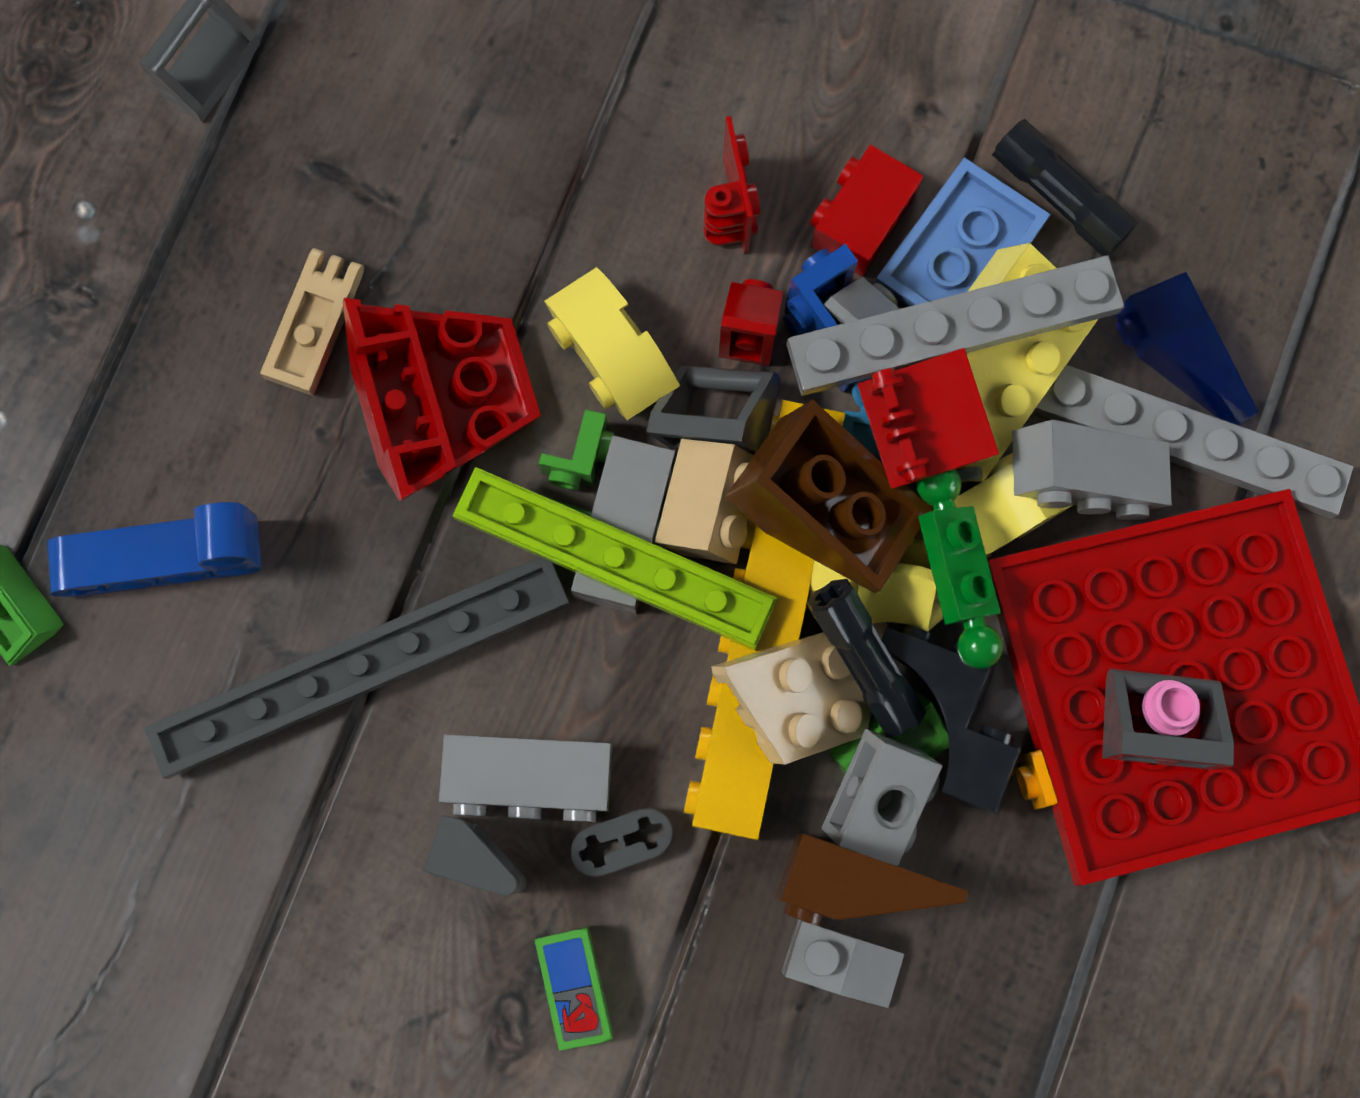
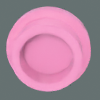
(1171, 708)

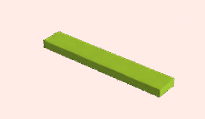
(615, 558)

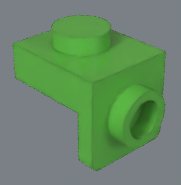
(590, 449)

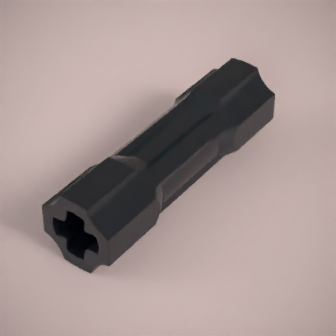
(1036, 162)
(866, 657)

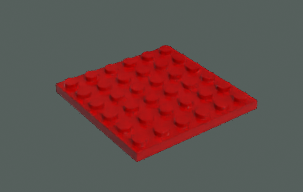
(1191, 597)

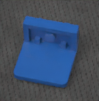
(809, 291)

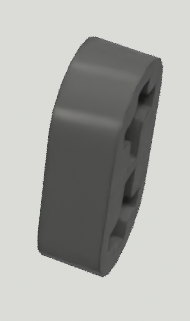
(616, 829)

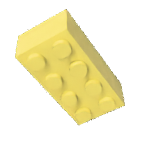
(1019, 372)

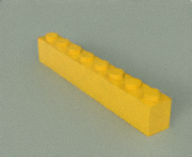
(735, 767)

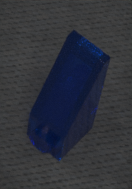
(1182, 344)

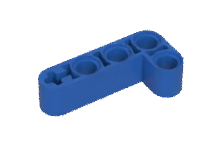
(212, 545)

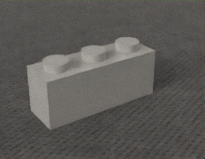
(1091, 469)
(631, 500)
(525, 776)

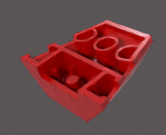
(435, 388)

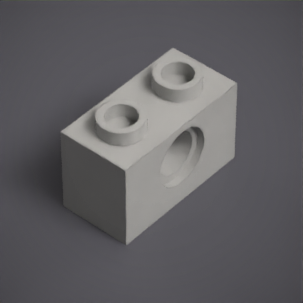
(876, 768)

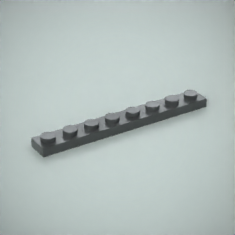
(355, 667)

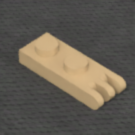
(311, 323)

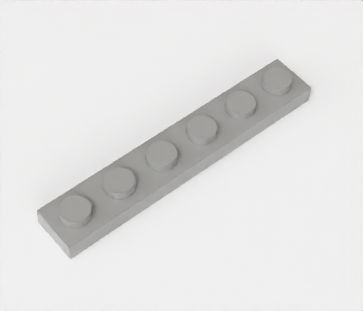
(955, 322)
(1200, 440)

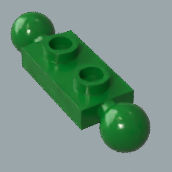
(960, 569)

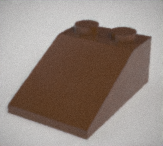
(828, 498)
(846, 884)

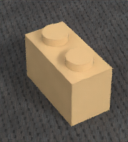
(696, 514)

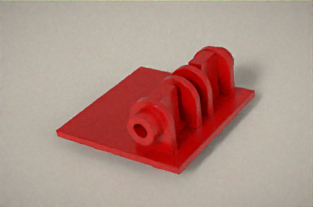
(732, 206)
(927, 418)

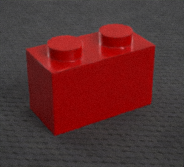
(867, 207)

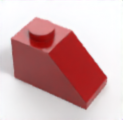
(750, 322)

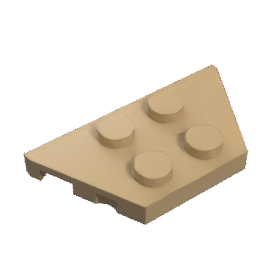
(797, 697)

